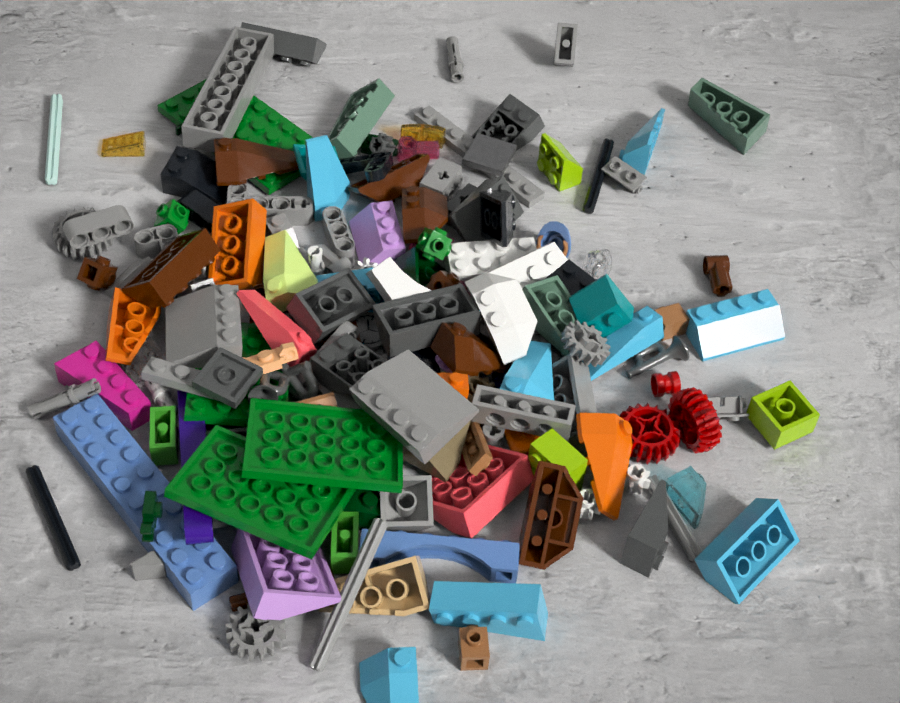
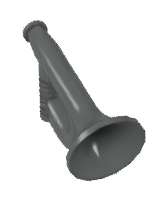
(676, 350)
(304, 369)
(268, 391)

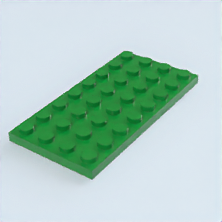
(258, 125)

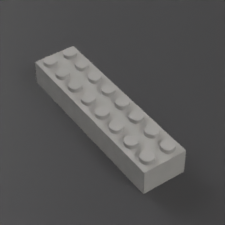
(228, 88)

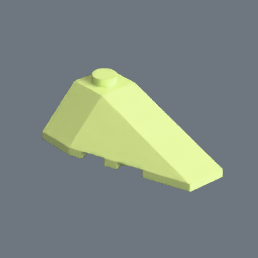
(284, 270)

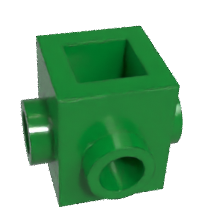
(172, 214)
(427, 241)

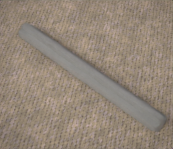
(348, 594)

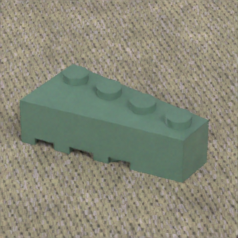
(728, 114)
(359, 117)

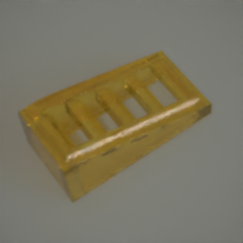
(128, 145)

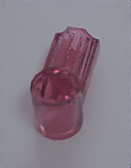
(409, 146)

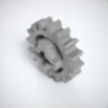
(585, 343)
(244, 639)

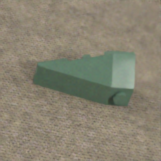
(551, 308)

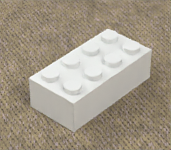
(477, 257)

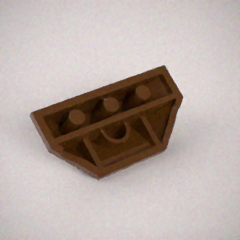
(400, 176)
(420, 210)
(549, 517)

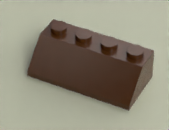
(173, 269)

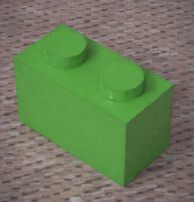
(163, 435)
(344, 542)

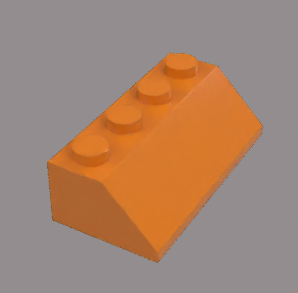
(240, 235)

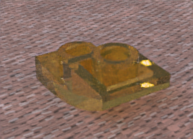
(424, 132)

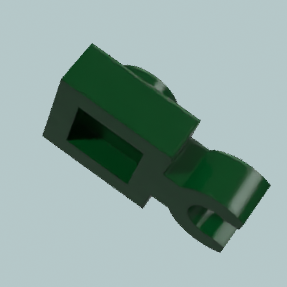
(151, 511)

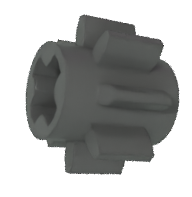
(382, 144)

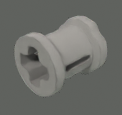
(493, 435)

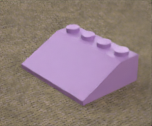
(280, 580)

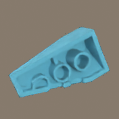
(642, 144)
(325, 176)
(631, 339)
(532, 373)
(390, 676)

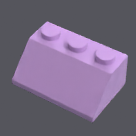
(377, 233)

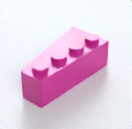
(117, 388)

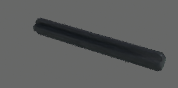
(598, 176)
(53, 518)

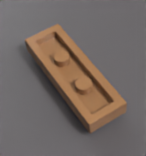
(476, 450)

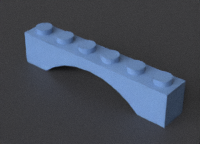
(492, 559)

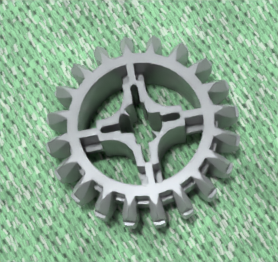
(63, 245)

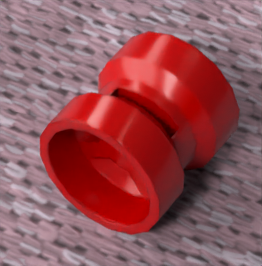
(665, 384)

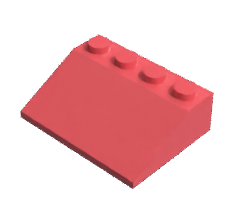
(471, 501)

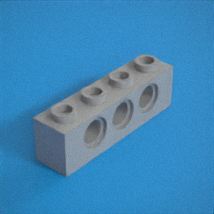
(522, 412)

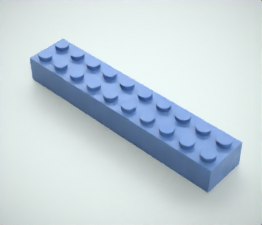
(123, 476)

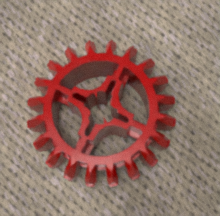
(696, 419)
(653, 433)

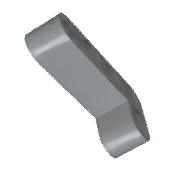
(297, 208)
(153, 240)

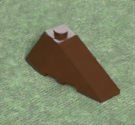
(241, 160)
(466, 352)

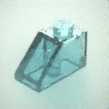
(688, 494)

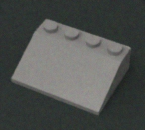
(203, 324)
(413, 404)

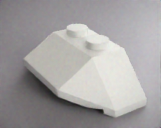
(504, 314)

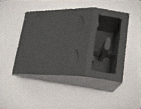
(512, 123)
(343, 363)

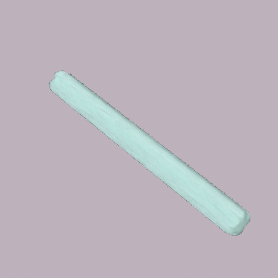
(53, 141)

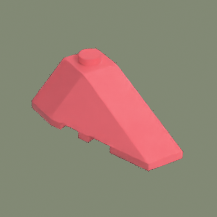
(276, 326)

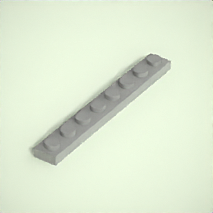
(460, 142)

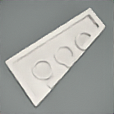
(534, 265)

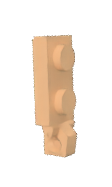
(273, 359)

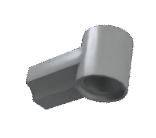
(332, 262)

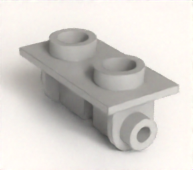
(624, 174)
(731, 408)

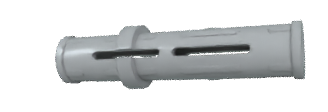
(456, 71)
(73, 395)

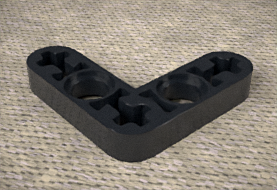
(374, 165)

